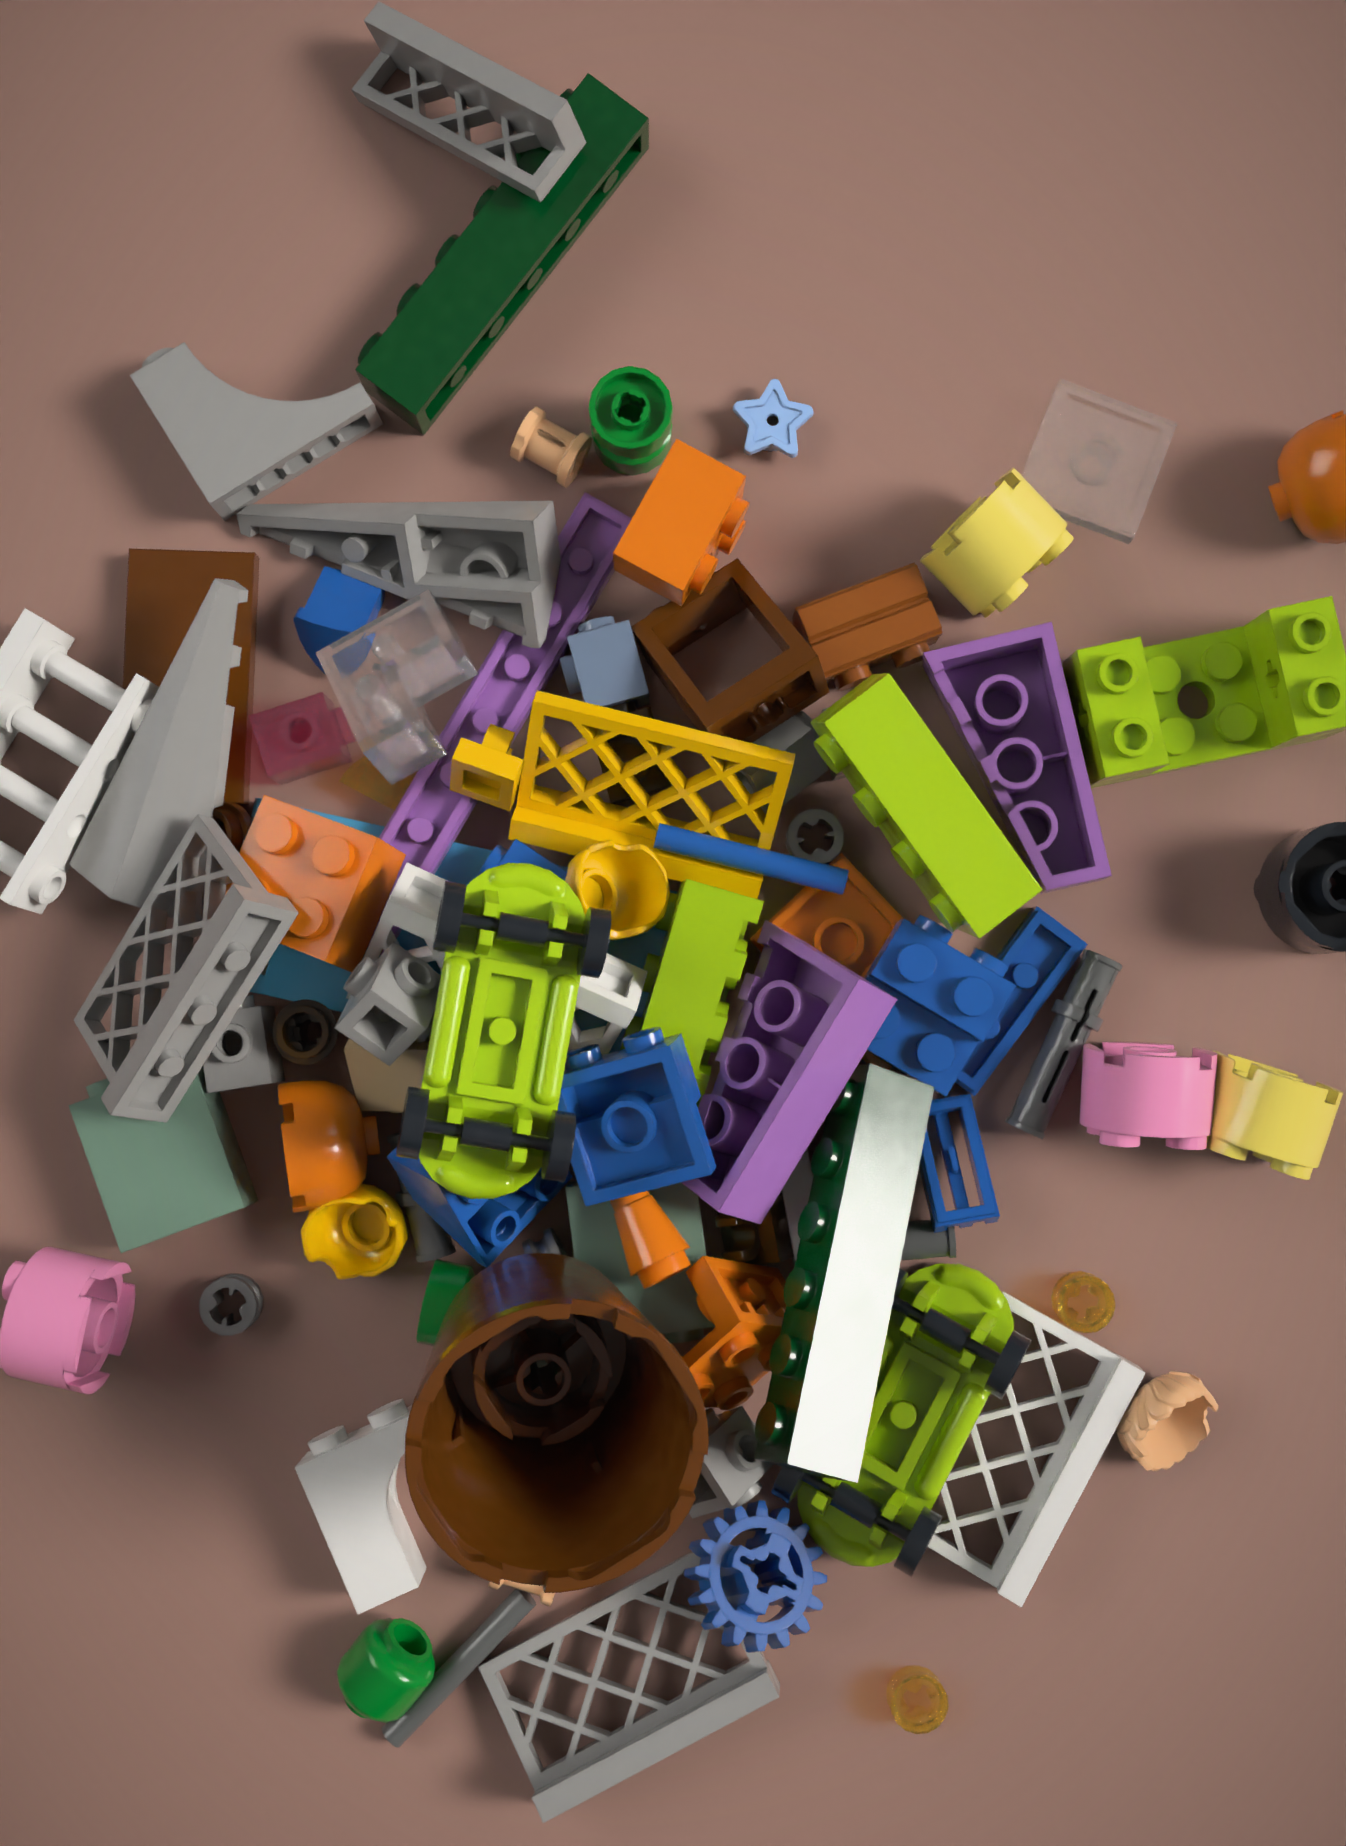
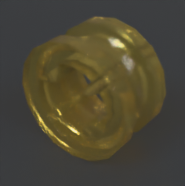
(1095, 1316)
(922, 1719)

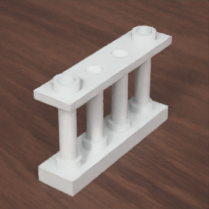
(28, 661)

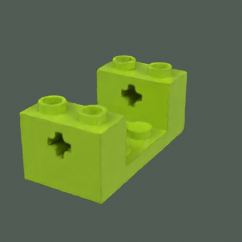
(1263, 684)

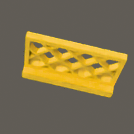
(581, 818)

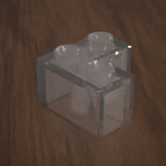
(388, 675)

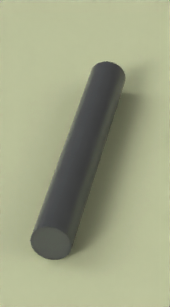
(461, 1665)

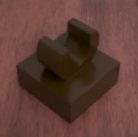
(756, 1242)

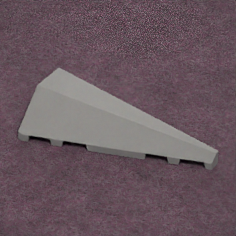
(473, 557)
(172, 764)

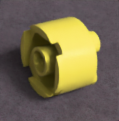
(996, 544)
(1271, 1115)

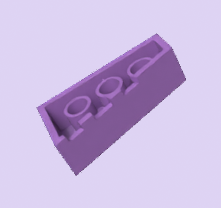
(1024, 742)
(782, 1069)

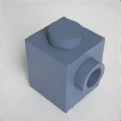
(605, 664)

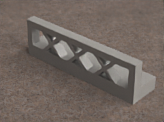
(474, 82)

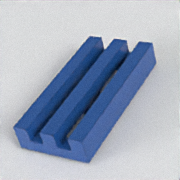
(963, 1214)

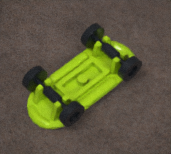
(502, 1031)
(940, 1361)

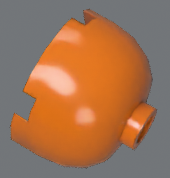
(1314, 480)
(324, 1142)

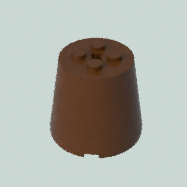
(559, 1465)

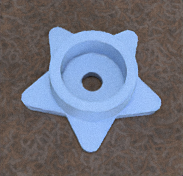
(772, 438)

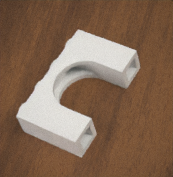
(358, 1508)

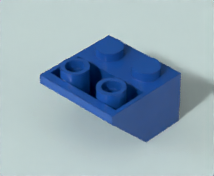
(477, 1225)

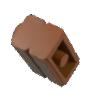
(870, 626)

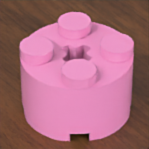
(1147, 1093)
(64, 1318)

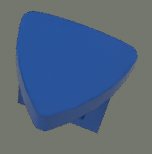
(335, 610)

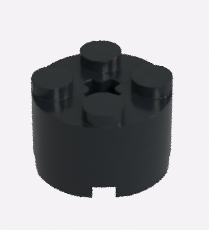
(1297, 885)

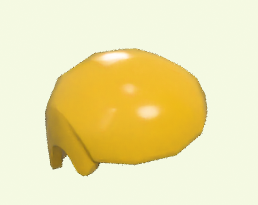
(621, 880)
(356, 1234)

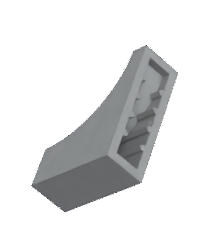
(241, 442)

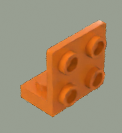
(748, 1316)

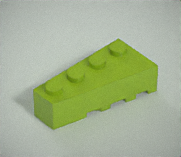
(923, 807)
(696, 969)

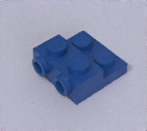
(941, 1002)
(634, 1117)

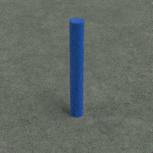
(751, 859)

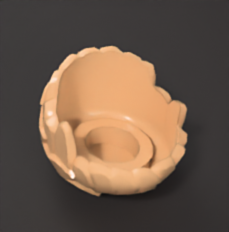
(1166, 1420)

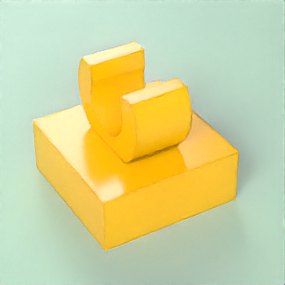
(487, 769)

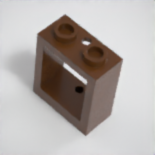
(783, 684)

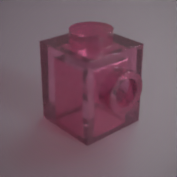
(302, 738)

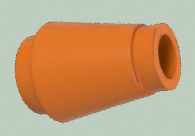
(649, 1239)

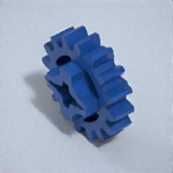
(730, 1586)

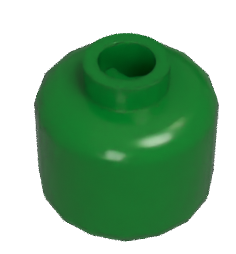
(386, 1669)

